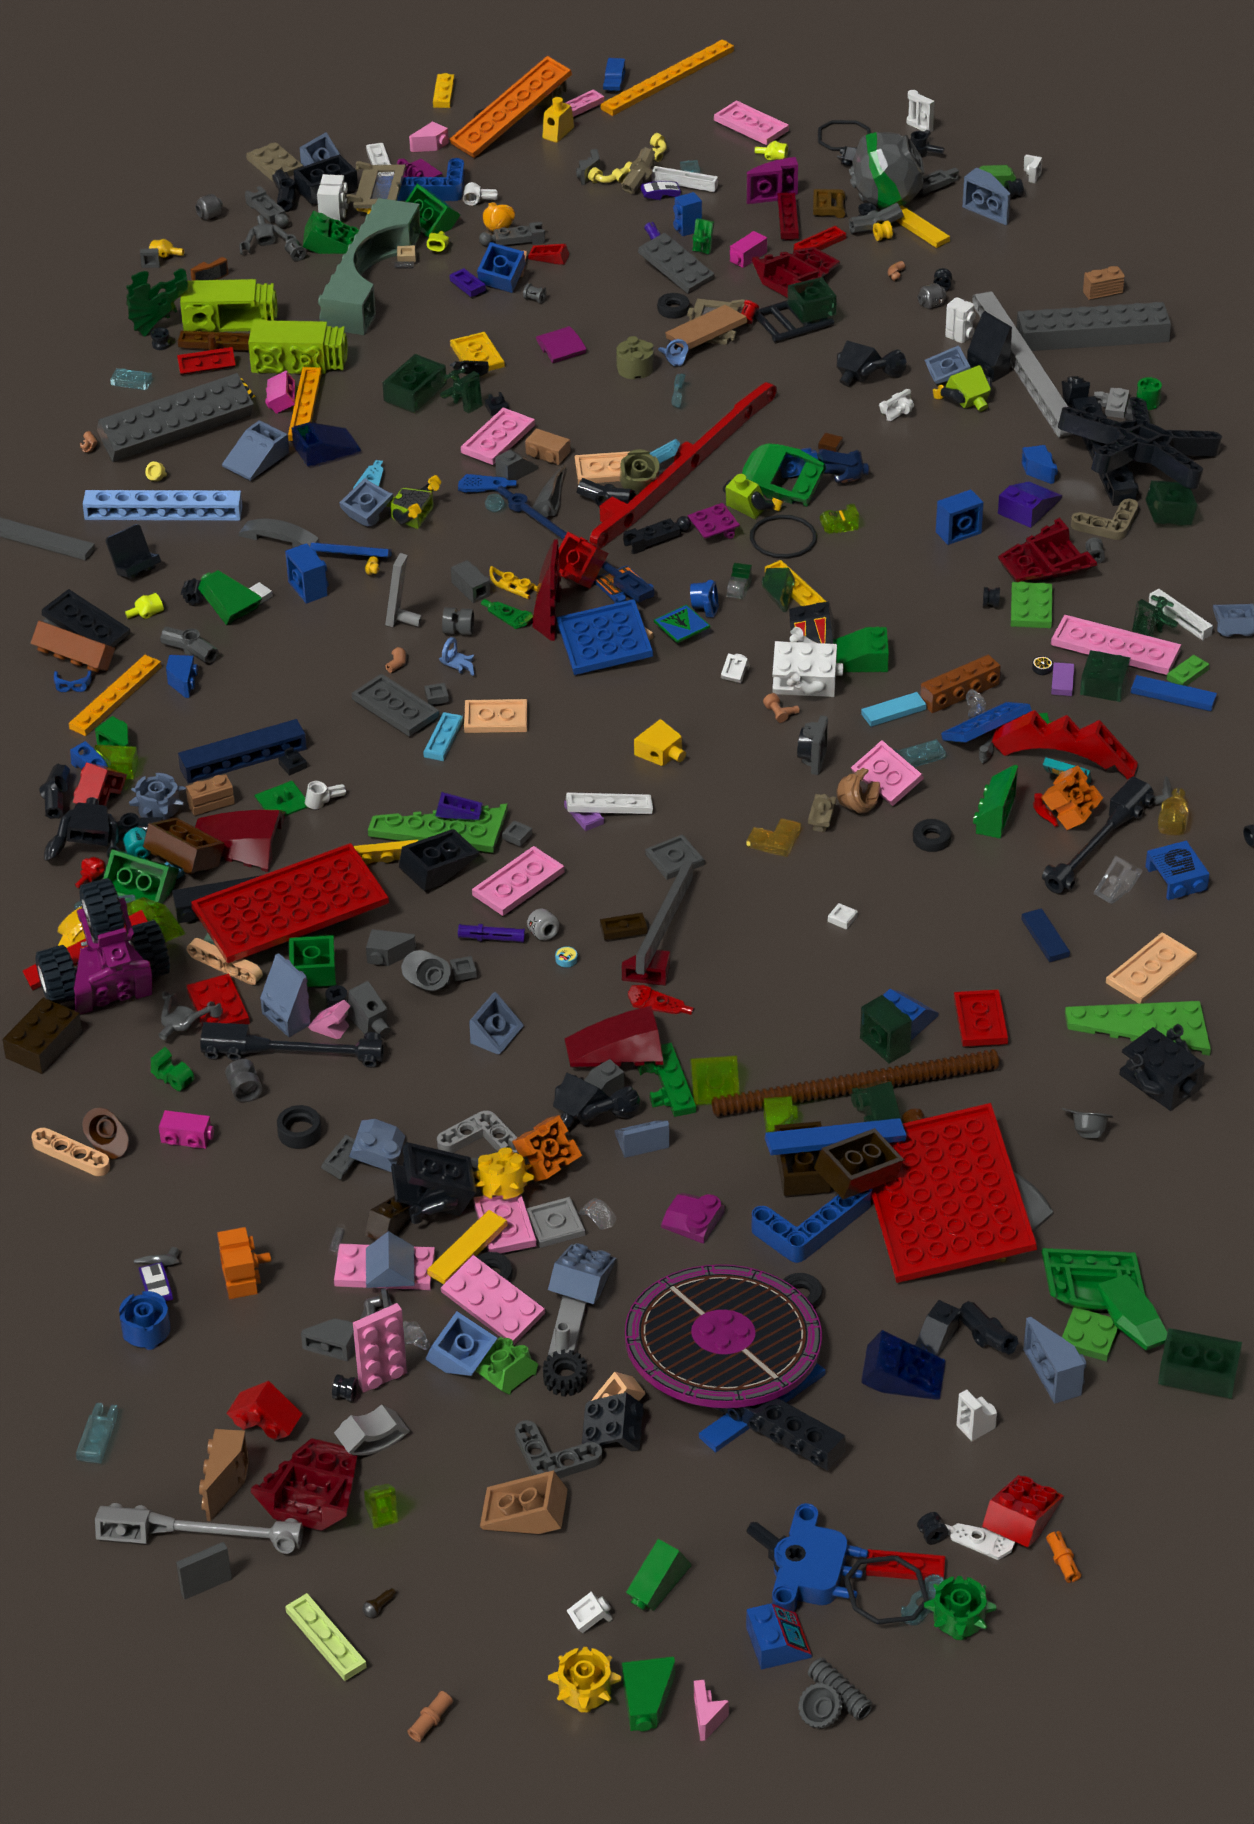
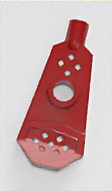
(644, 996)

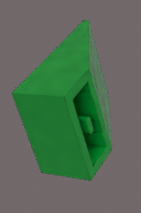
(327, 235)

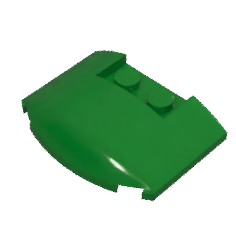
(1076, 1274)

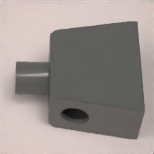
(367, 1010)

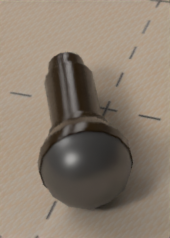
(372, 1607)

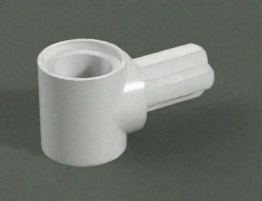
(479, 194)
(319, 793)

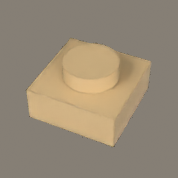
(406, 253)

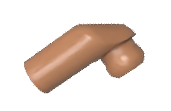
(894, 270)
(90, 442)
(398, 661)

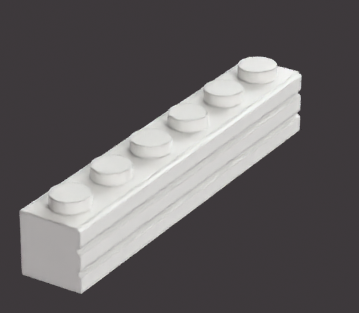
(686, 178)
(1184, 616)

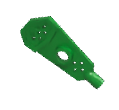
(515, 617)

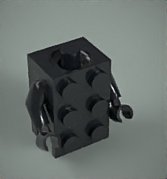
(1162, 1067)
(433, 1181)

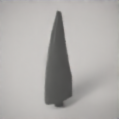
(549, 498)

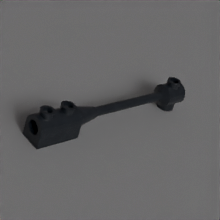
(1123, 807)
(237, 1041)

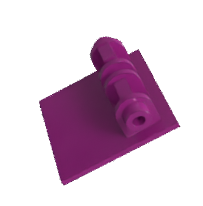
(419, 169)
(714, 521)

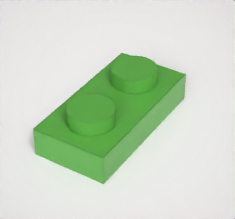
(1188, 671)

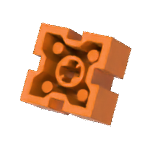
(1072, 797)
(547, 1148)
(239, 1262)

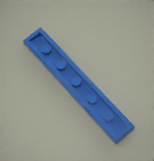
(818, 1137)
(726, 1429)

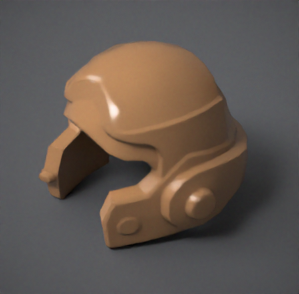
(850, 792)

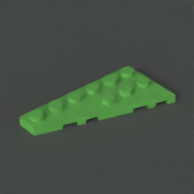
(479, 833)
(1136, 1019)

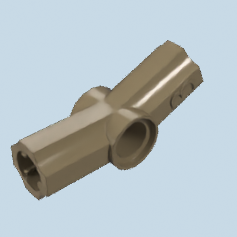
(639, 170)

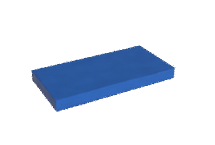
(986, 721)

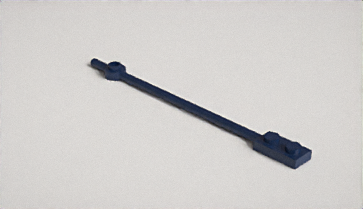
(627, 581)

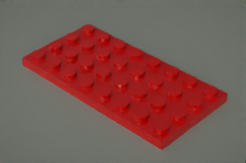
(289, 902)

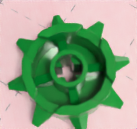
(960, 1607)

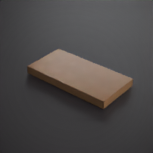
(707, 326)

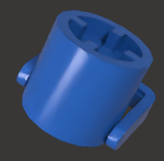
(705, 597)

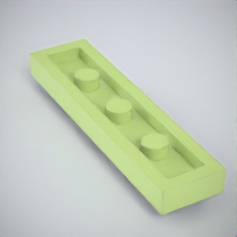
(326, 1637)

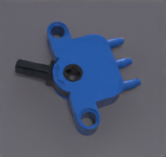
(808, 1561)

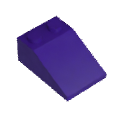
(1026, 502)

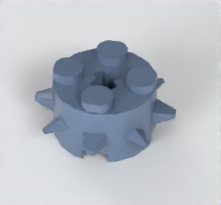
(157, 796)

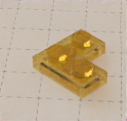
(776, 842)

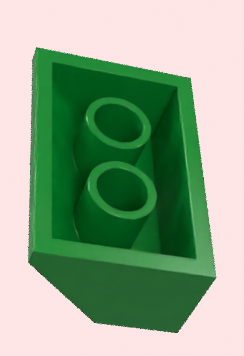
(434, 212)
(997, 803)
(140, 876)

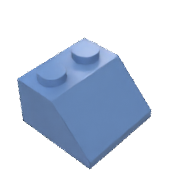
(460, 1346)

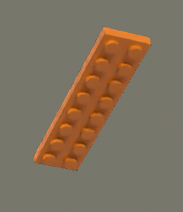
(510, 106)

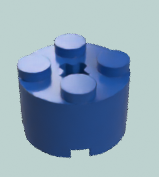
(145, 1319)

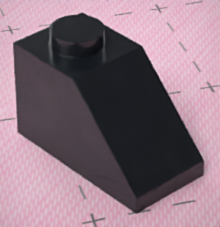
(938, 1328)

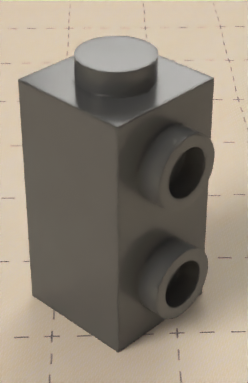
(470, 581)

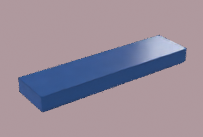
(348, 549)
(1173, 693)

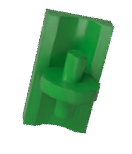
(703, 235)

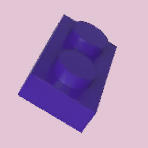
(467, 282)

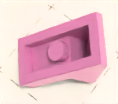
(331, 1021)
(708, 1713)

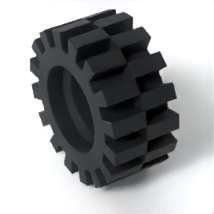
(565, 1361)

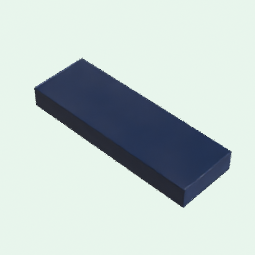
(1045, 935)

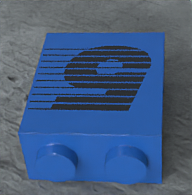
(1179, 869)

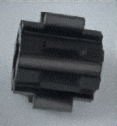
(191, 592)

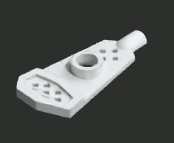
(989, 1543)

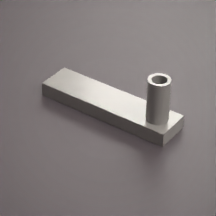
(393, 611)
(567, 1325)

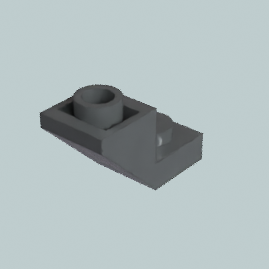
(586, 165)

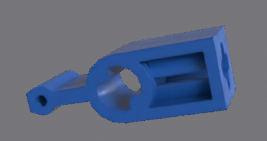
(614, 74)

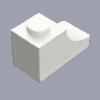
(975, 1415)

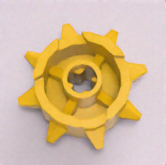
(502, 1174)
(584, 1678)

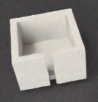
(332, 196)

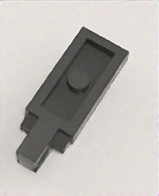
(938, 180)

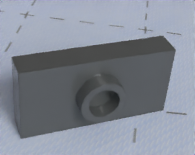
(338, 1160)

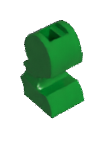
(162, 1068)

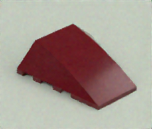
(793, 268)
(1046, 555)
(548, 594)
(245, 834)
(620, 1038)
(310, 1486)

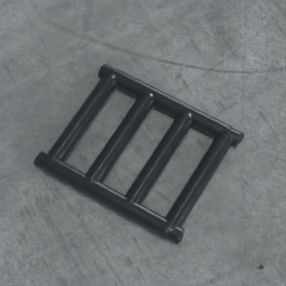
(792, 331)

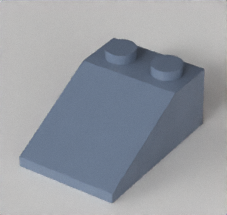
(986, 196)
(1054, 1361)

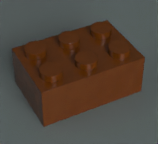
(183, 845)

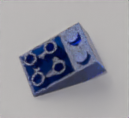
(322, 442)
(902, 1368)

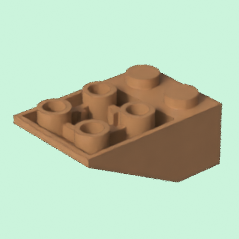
(224, 1469)

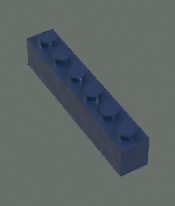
(241, 751)

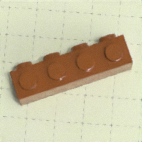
(73, 646)
(955, 684)

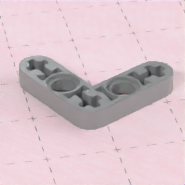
(453, 1139)

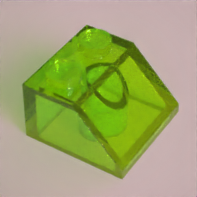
(159, 913)
(713, 1077)

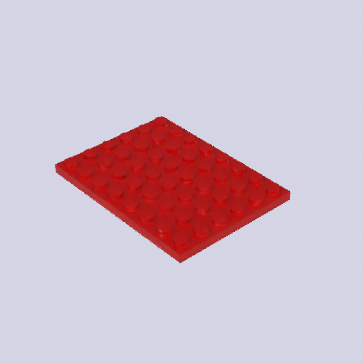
(952, 1197)

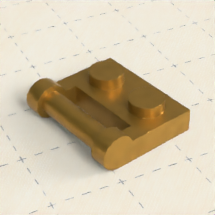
(822, 202)

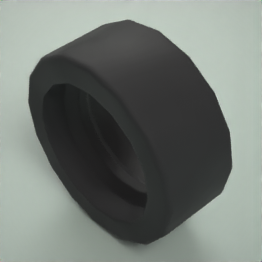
(299, 1139)

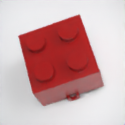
(580, 559)

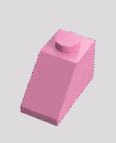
(429, 138)

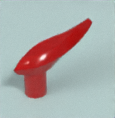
(1042, 810)

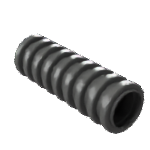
(852, 1699)

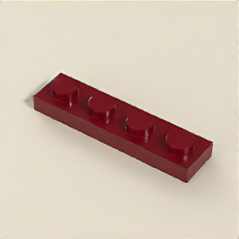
(787, 216)

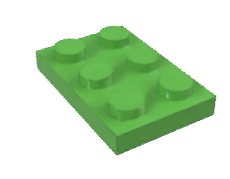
(1031, 605)

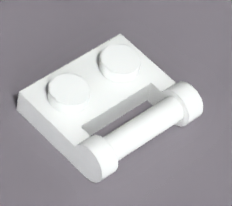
(924, 111)

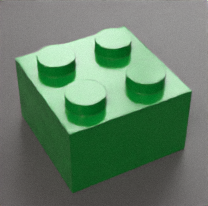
(314, 958)

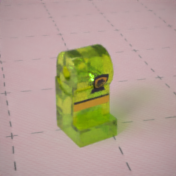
(840, 520)

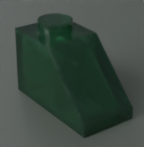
(779, 586)

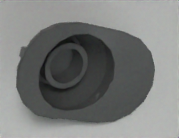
(426, 970)
(1089, 1124)

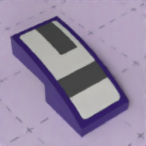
(658, 188)
(155, 1280)

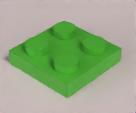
(1091, 1333)

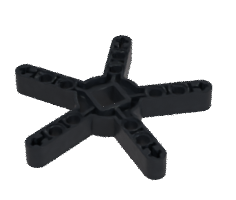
(1142, 442)

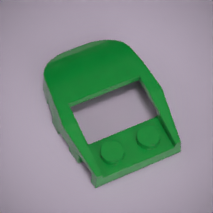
(764, 464)

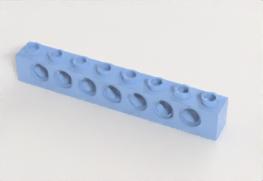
(162, 505)

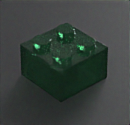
(812, 300)
(1171, 503)
(1105, 676)
(885, 1029)

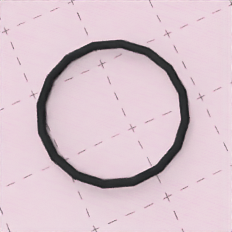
(783, 517)

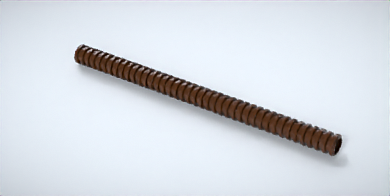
(842, 1085)

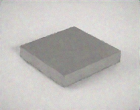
(555, 1222)

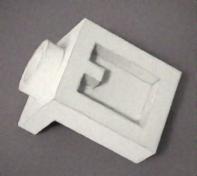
(1033, 167)
(735, 667)
(589, 1611)

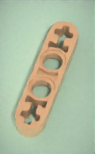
(211, 956)
(73, 1148)

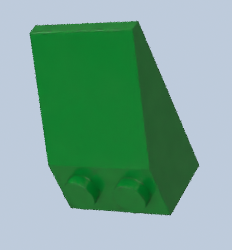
(864, 650)

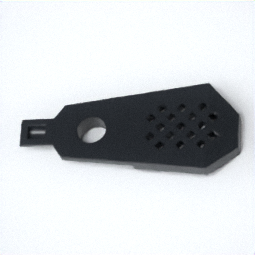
(479, 367)

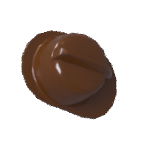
(105, 1132)

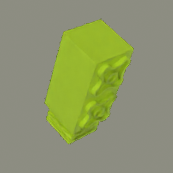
(227, 305)
(296, 344)

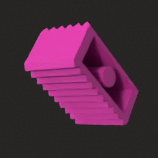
(280, 392)

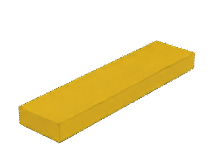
(923, 228)
(801, 592)
(469, 1244)

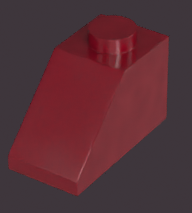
(656, 972)

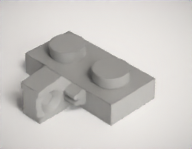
(1114, 401)

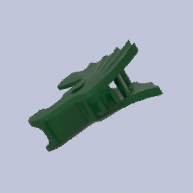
(149, 307)

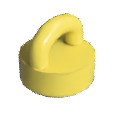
(155, 471)

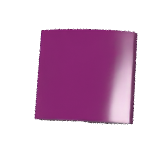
(561, 344)

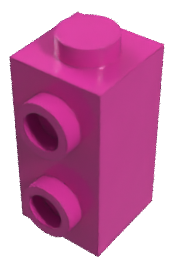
(748, 247)
(185, 1129)

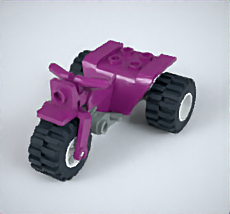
(115, 960)

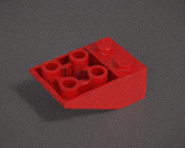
(1021, 1510)

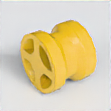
(882, 230)

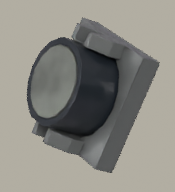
(813, 744)

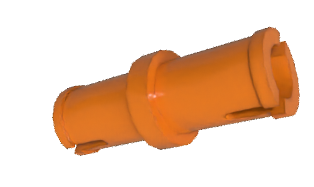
(1063, 1556)

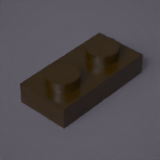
(623, 926)

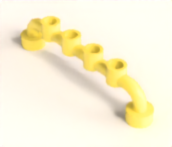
(596, 174)

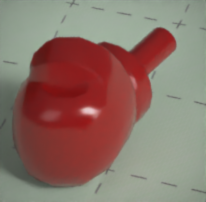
(91, 869)

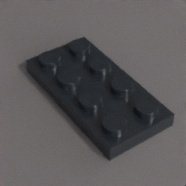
(83, 618)

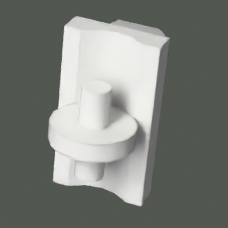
(897, 405)

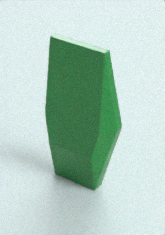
(1133, 1312)

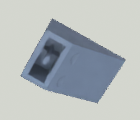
(257, 450)
(286, 997)
(581, 1273)

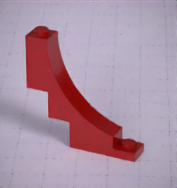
(1091, 741)

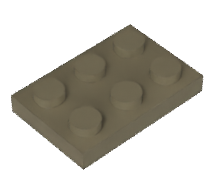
(273, 158)

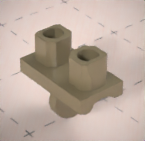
(821, 812)

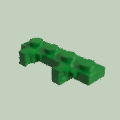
(674, 1085)

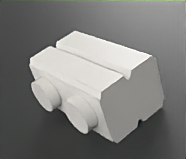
(960, 320)

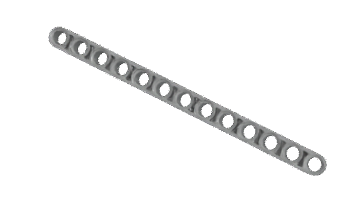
(1026, 365)

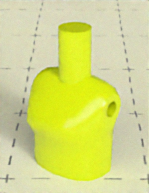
(773, 151)
(437, 242)
(146, 606)

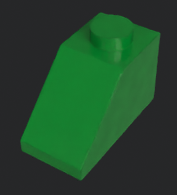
(112, 733)

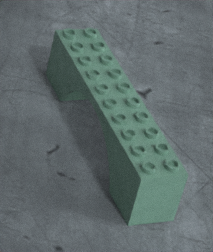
(348, 296)

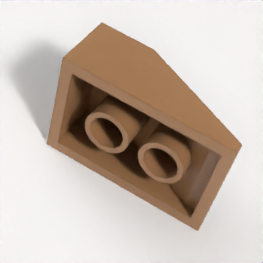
(525, 1505)

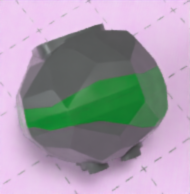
(887, 169)

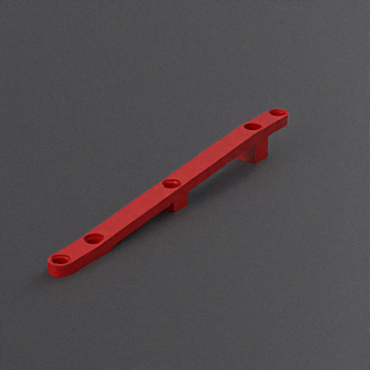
(619, 516)

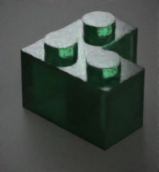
(876, 1101)

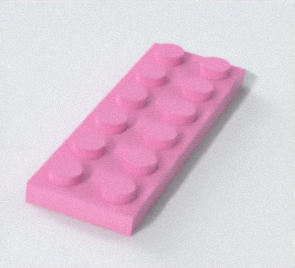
(1144, 650)

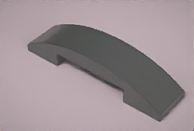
(278, 530)

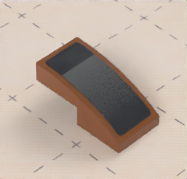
(212, 271)

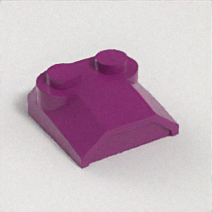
(693, 1216)

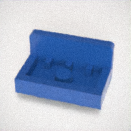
(793, 465)

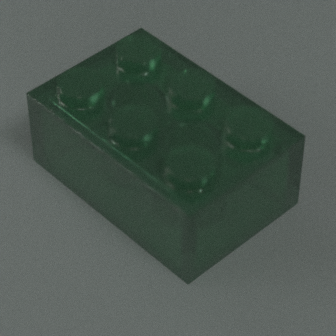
(414, 383)
(1200, 1363)

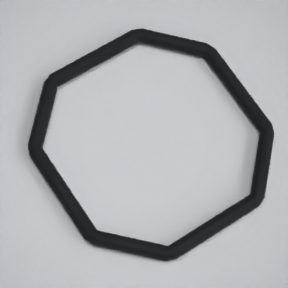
(839, 122)
(883, 1559)

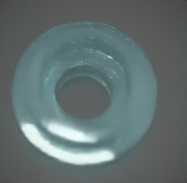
(494, 502)

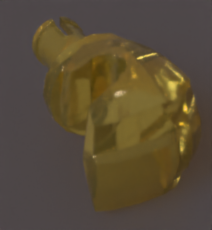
(1174, 814)

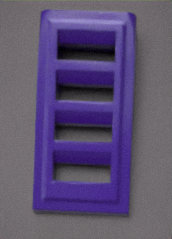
(452, 807)

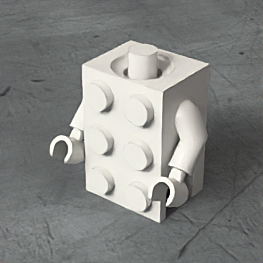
(805, 667)

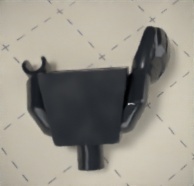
(860, 361)
(84, 824)
(583, 1101)

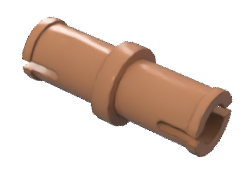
(430, 1716)

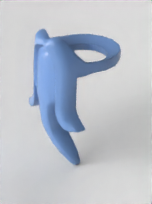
(675, 357)
(454, 659)

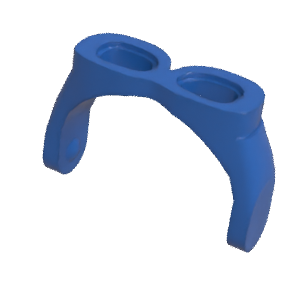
(84, 681)

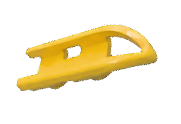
(508, 578)

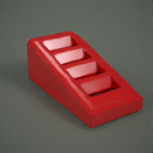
(550, 253)

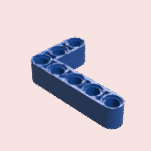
(446, 188)
(802, 1241)

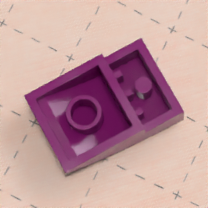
(770, 179)

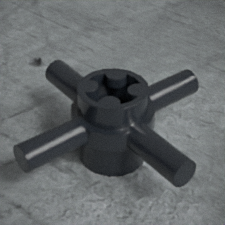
(920, 141)

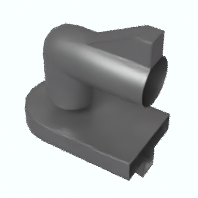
(371, 1303)

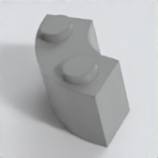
(371, 1431)

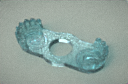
(676, 398)
(912, 1606)

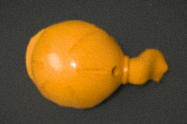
(498, 216)

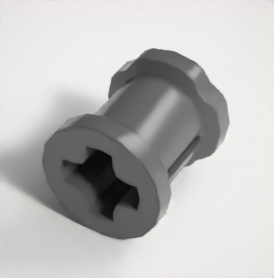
(292, 250)
(540, 293)
(1094, 547)

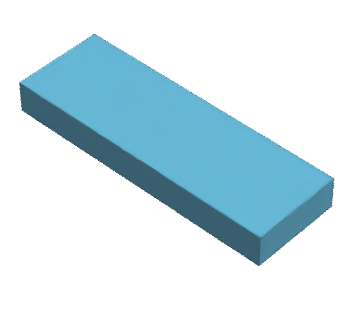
(893, 709)
(443, 736)

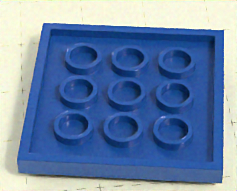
(604, 637)

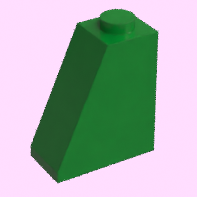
(228, 596)
(657, 1576)
(647, 1690)

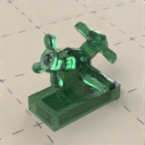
(467, 388)
(1150, 616)

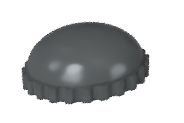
(820, 1705)

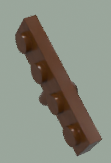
(213, 340)

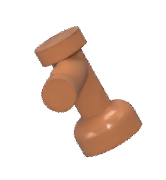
(772, 702)

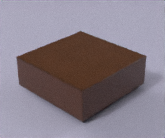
(830, 442)

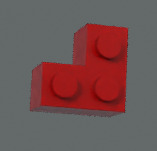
(98, 782)
(267, 1408)

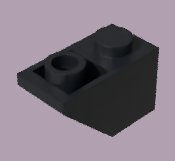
(1074, 388)

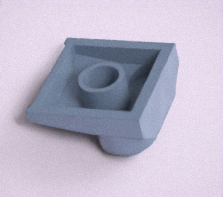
(947, 364)
(365, 502)
(1234, 619)
(377, 1144)

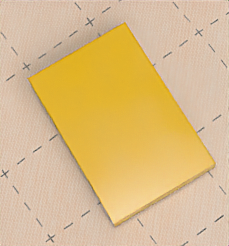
(477, 348)

